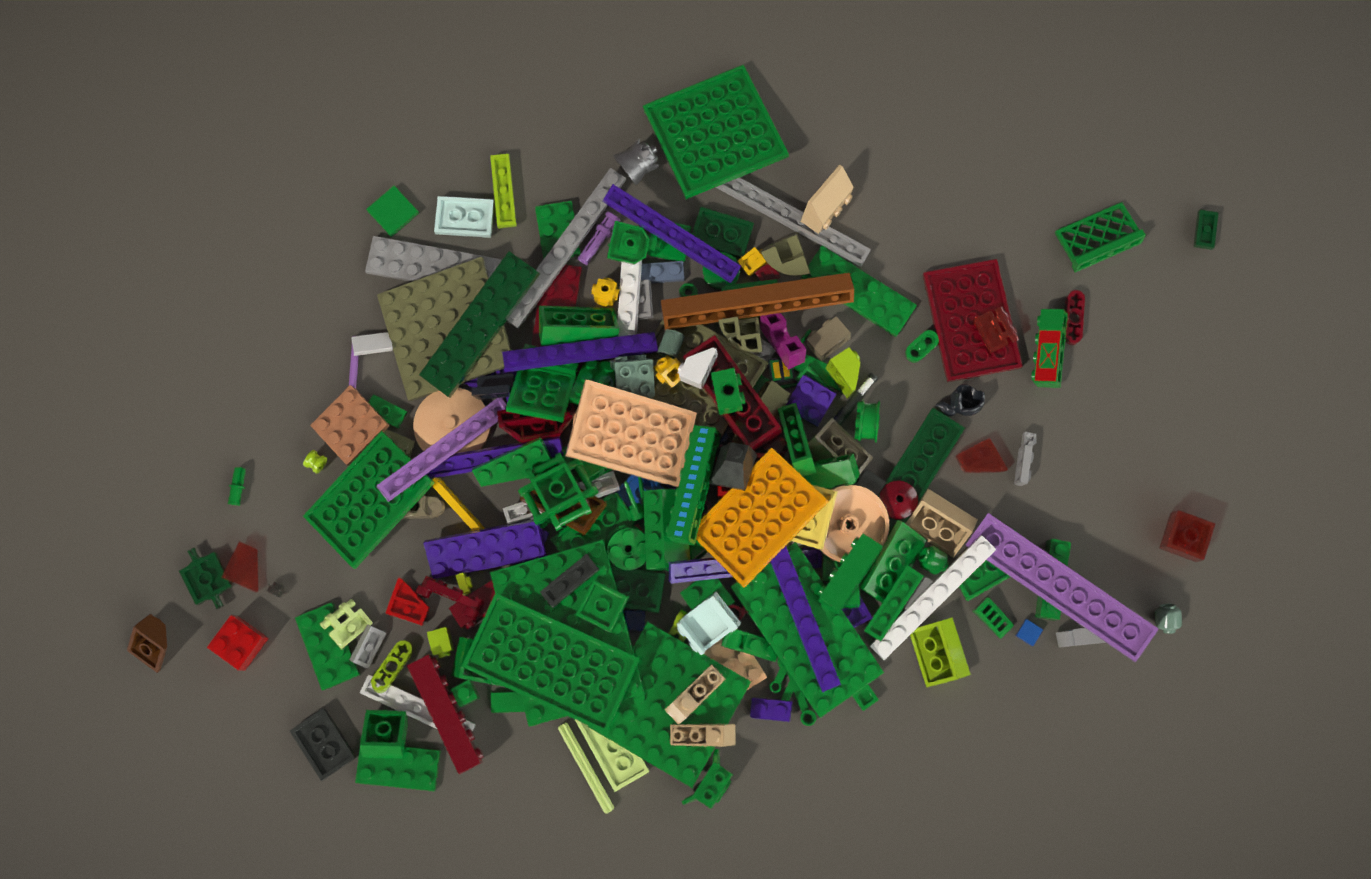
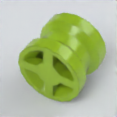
(315, 461)

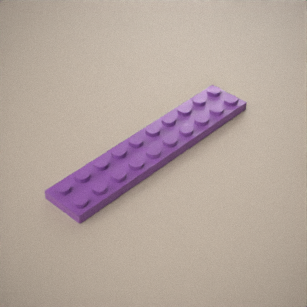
(1065, 589)

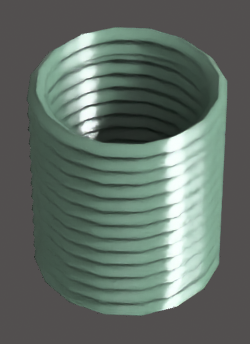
(671, 343)

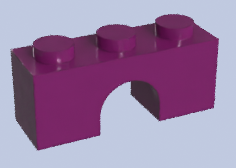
(788, 348)

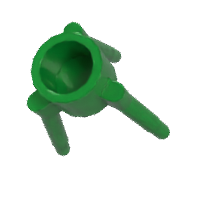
(636, 510)

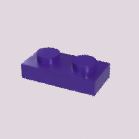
(771, 709)

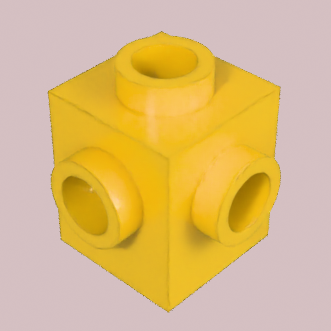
(605, 298)
(667, 370)

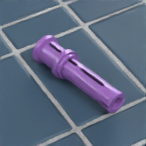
(603, 231)

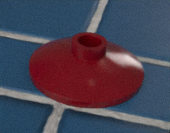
(897, 509)

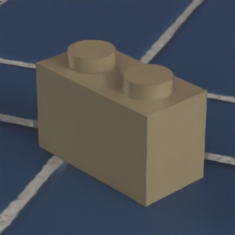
(828, 338)

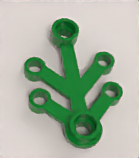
(788, 693)

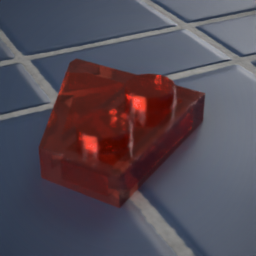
(981, 459)
(243, 567)

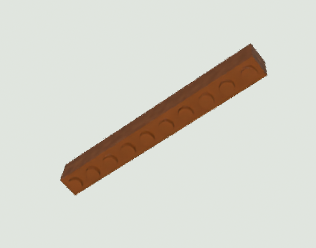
(757, 300)

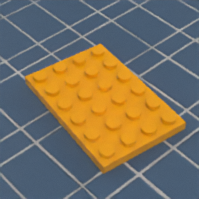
(757, 523)

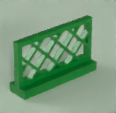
(1104, 251)

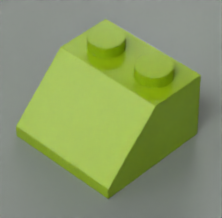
(845, 370)

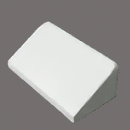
(371, 344)

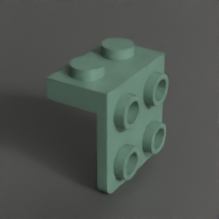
(634, 375)

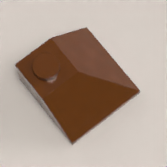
(149, 642)

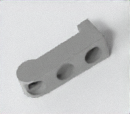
(1077, 637)

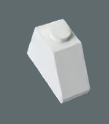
(697, 367)

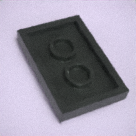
(322, 744)

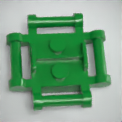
(558, 491)

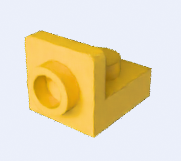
(752, 261)

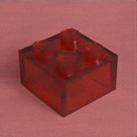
(1187, 536)

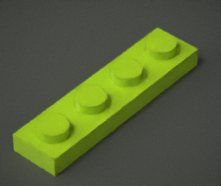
(503, 191)

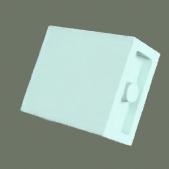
(707, 623)

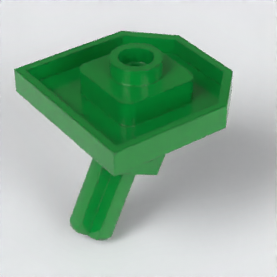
(628, 243)

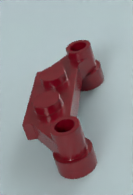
(455, 594)

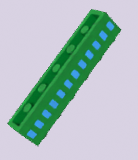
(693, 485)

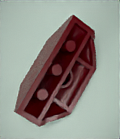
(528, 428)

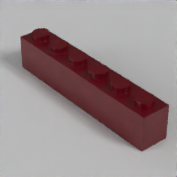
(445, 714)

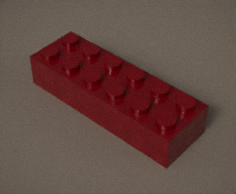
(755, 422)

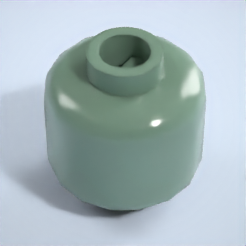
(1168, 618)

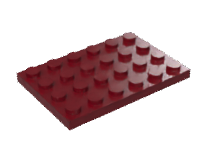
(955, 299)

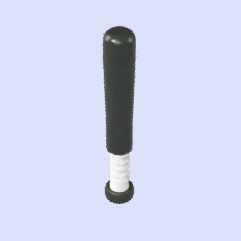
(849, 406)

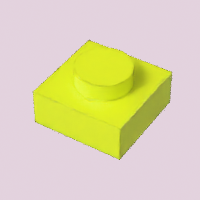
(464, 583)

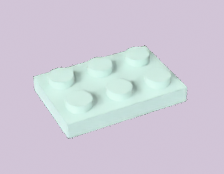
(464, 217)

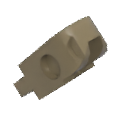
(429, 509)

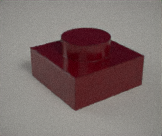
(767, 273)

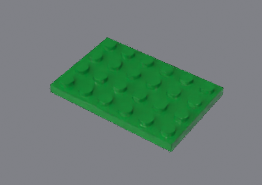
(354, 512)

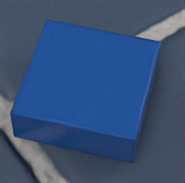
(1029, 632)

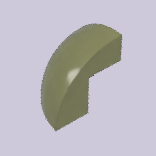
(786, 256)
(743, 333)

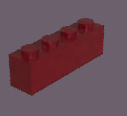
(484, 593)

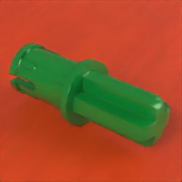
(236, 486)

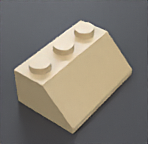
(828, 201)
(941, 523)

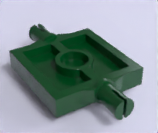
(204, 578)

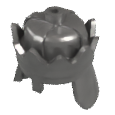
(637, 160)

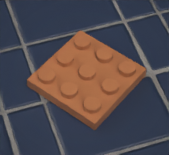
(349, 425)

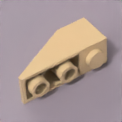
(695, 694)
(703, 734)

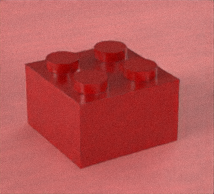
(237, 642)

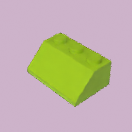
(939, 652)

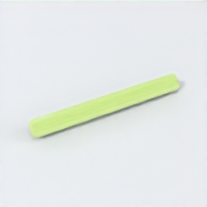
(586, 768)

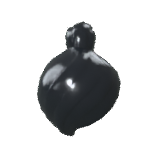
(963, 400)

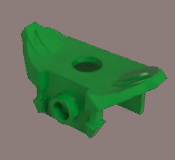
(713, 784)

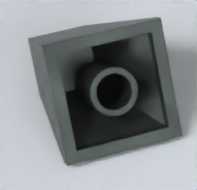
(733, 466)

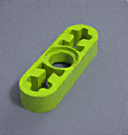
(379, 675)

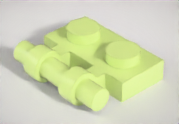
(350, 628)

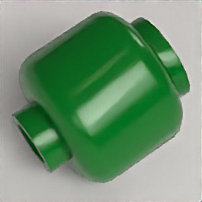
(933, 560)

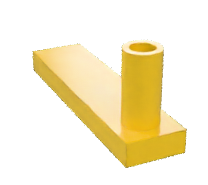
(457, 505)

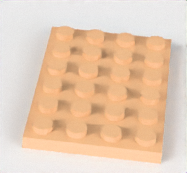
(631, 433)

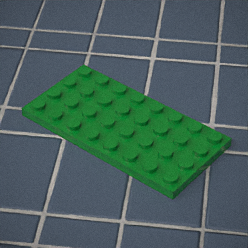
(847, 651)
(551, 663)

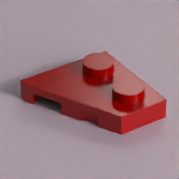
(407, 604)

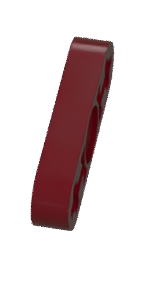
(1078, 331)

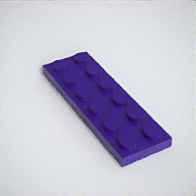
(484, 549)

